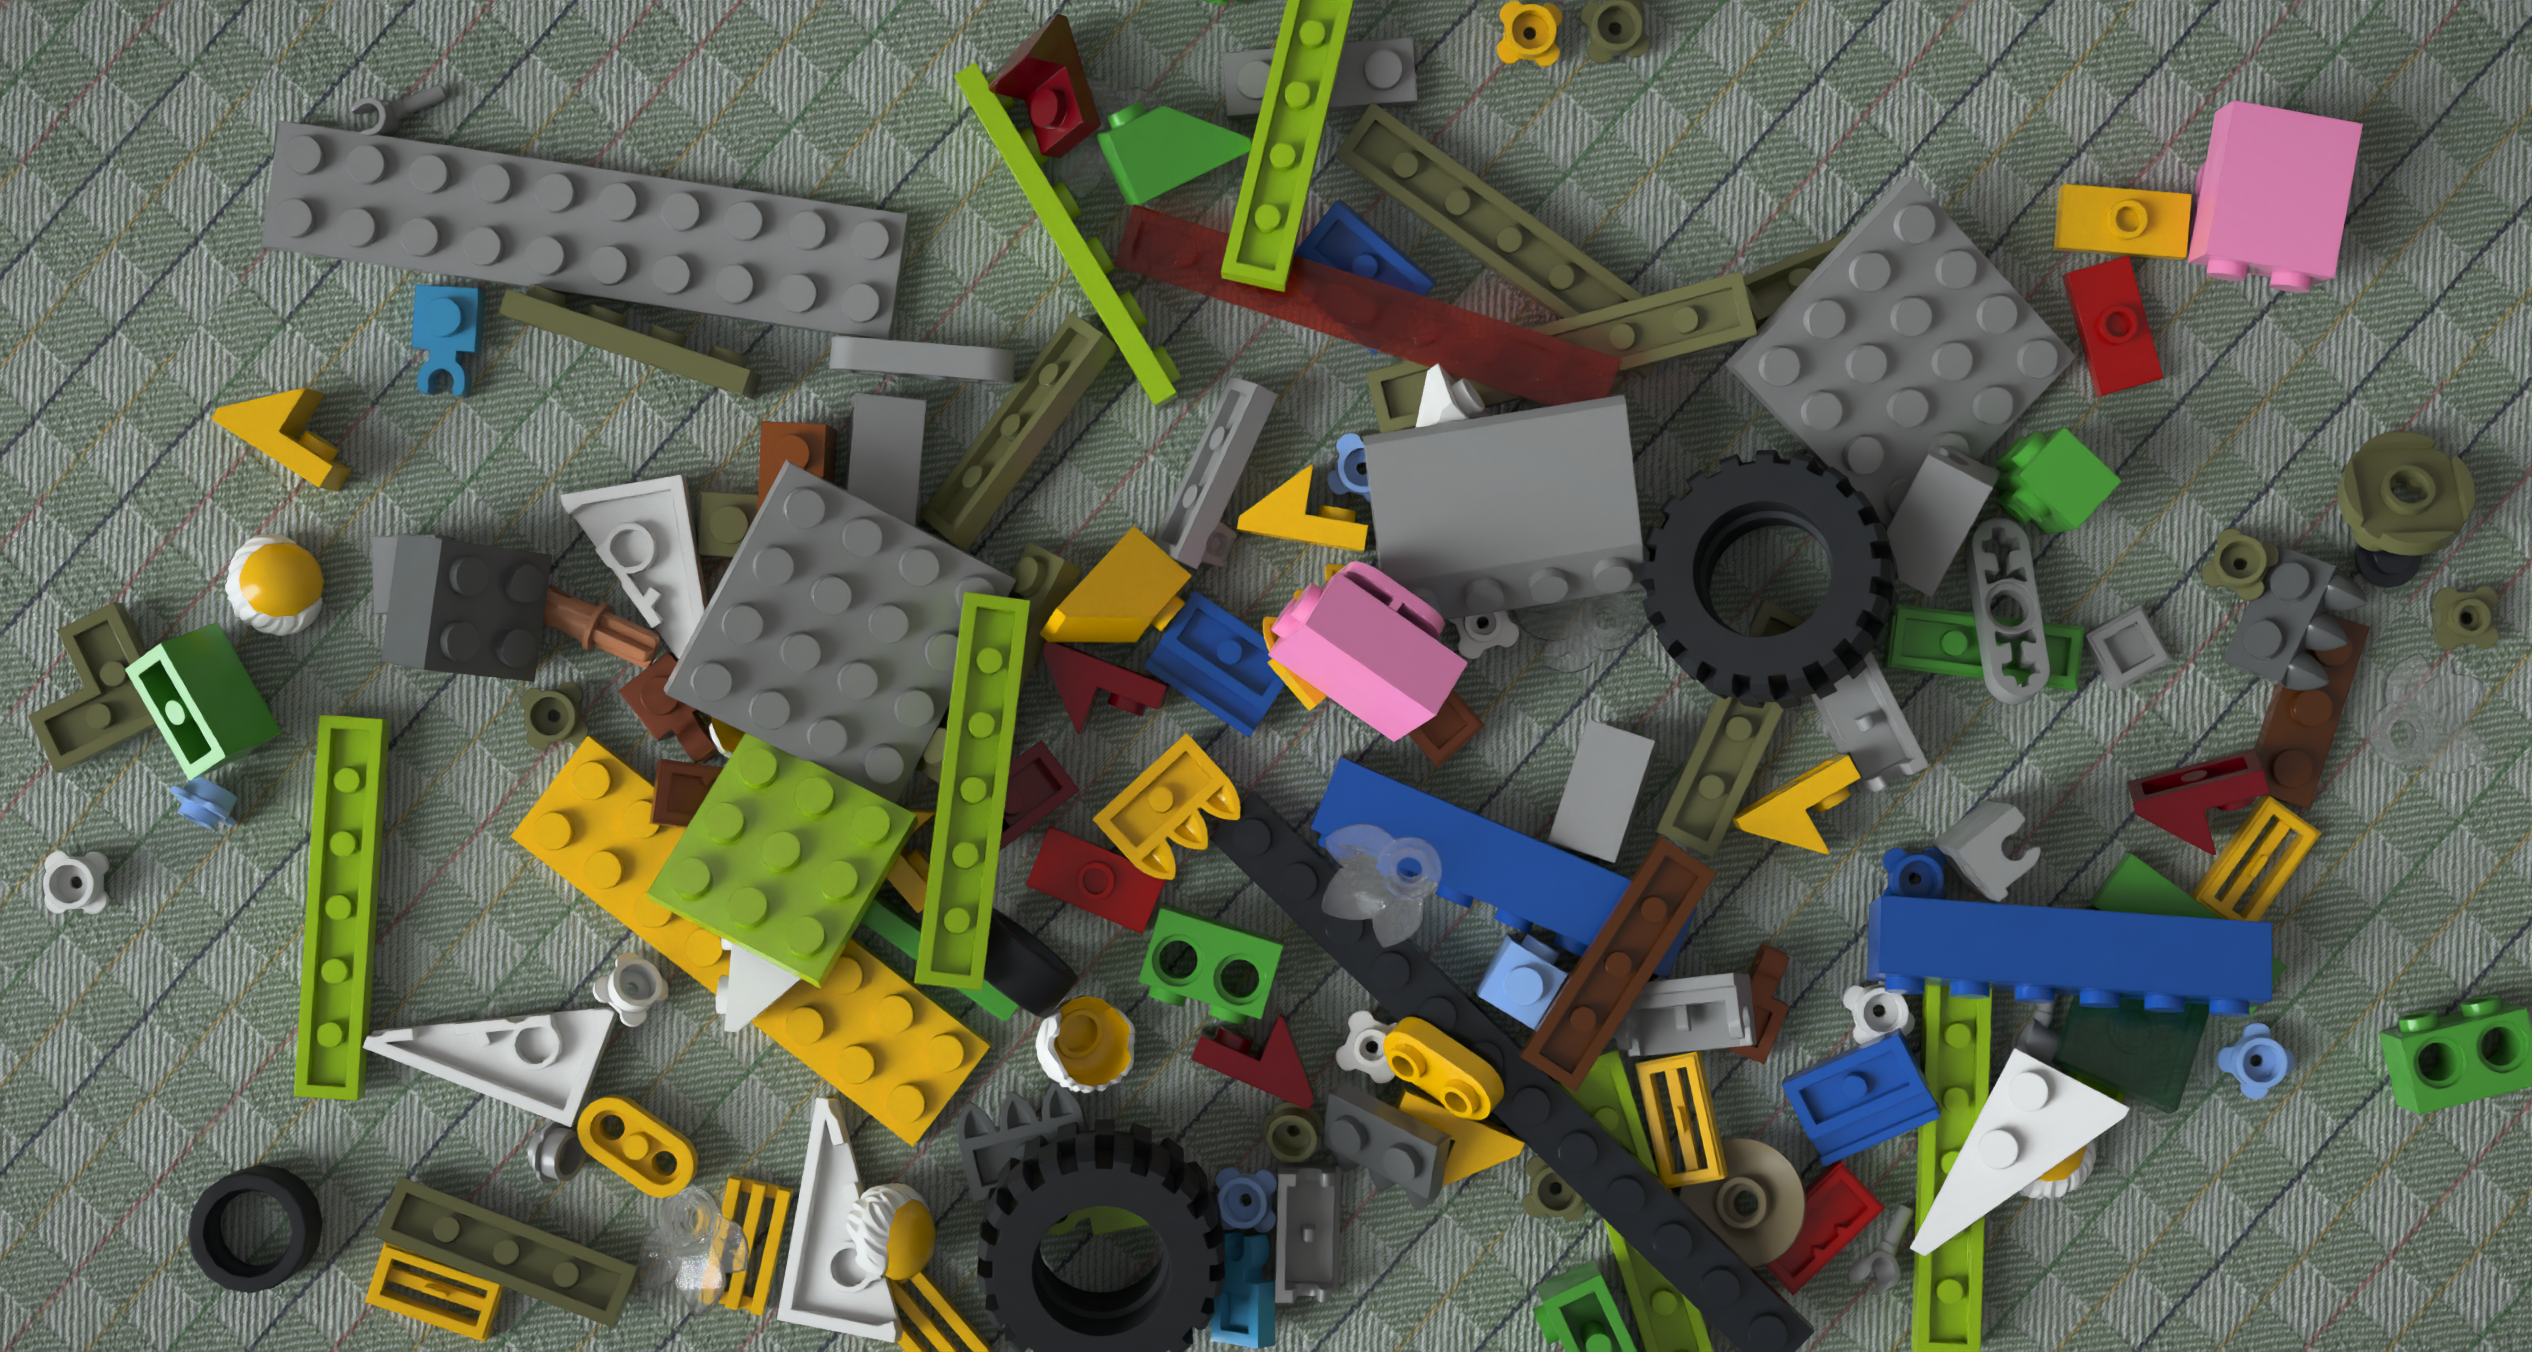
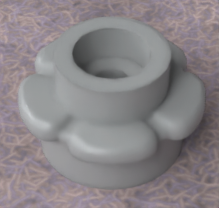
(556, 1153)

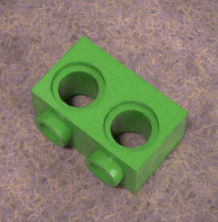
(1215, 947)
(2461, 1068)

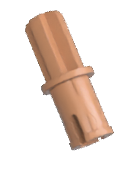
(600, 627)

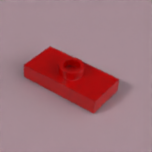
(2112, 326)
(1094, 880)
(1835, 1214)

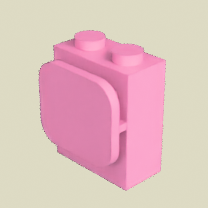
(2273, 195)
(1369, 649)

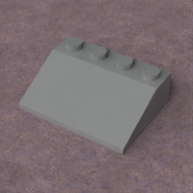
(1508, 508)

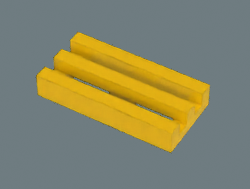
(2237, 847)
(1705, 1113)
(734, 1296)
(381, 1297)
(947, 1310)

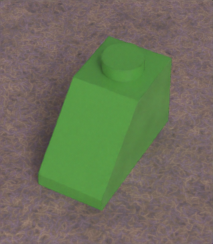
(1163, 149)

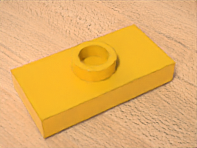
(2122, 222)

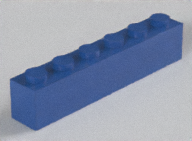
(1484, 859)
(2069, 953)

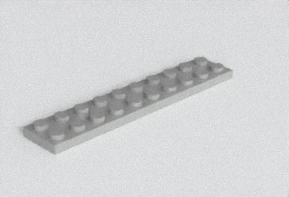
(585, 231)

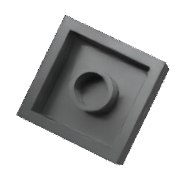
(466, 608)

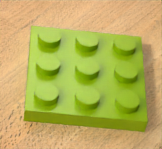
(783, 859)

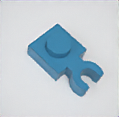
(447, 325)
(1247, 1302)

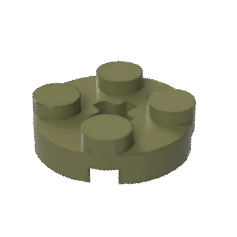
(2400, 527)

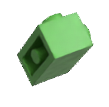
(2052, 481)
(209, 699)
(1581, 1313)

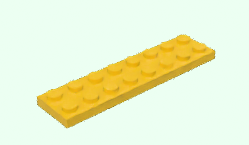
(861, 1031)

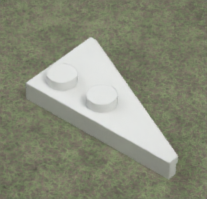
(652, 547)
(523, 1060)
(2021, 1133)
(821, 1275)

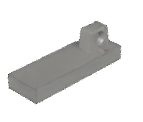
(1192, 523)

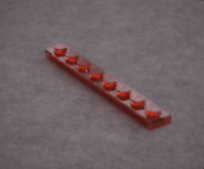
(1373, 315)

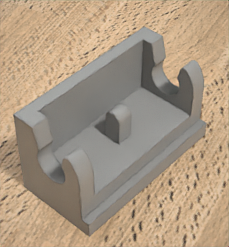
(885, 452)
(1938, 516)
(1870, 728)
(1604, 791)
(1980, 853)
(1689, 1016)
(1307, 1231)

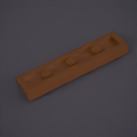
(1617, 964)

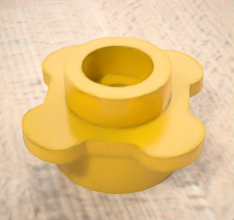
(1542, 20)

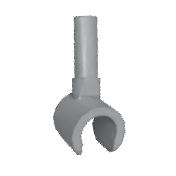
(394, 111)
(2036, 1038)
(1883, 1258)

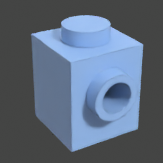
(1522, 979)

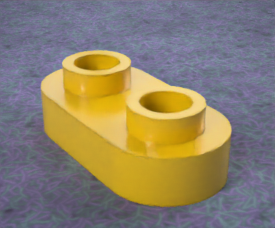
(1443, 1069)
(636, 1151)

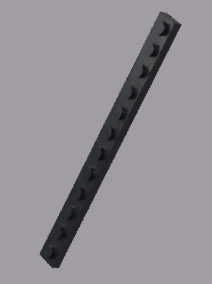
(1532, 1102)

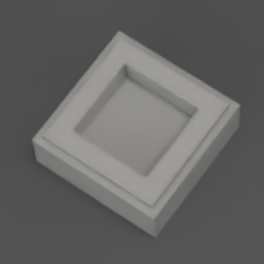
(2126, 647)

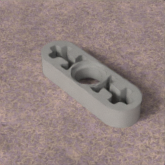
(922, 360)
(2030, 653)

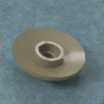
(1779, 1193)

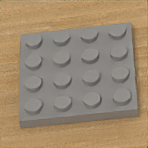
(1900, 350)
(834, 632)

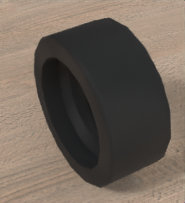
(1025, 967)
(217, 1259)

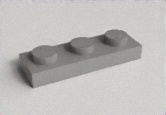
(1367, 73)

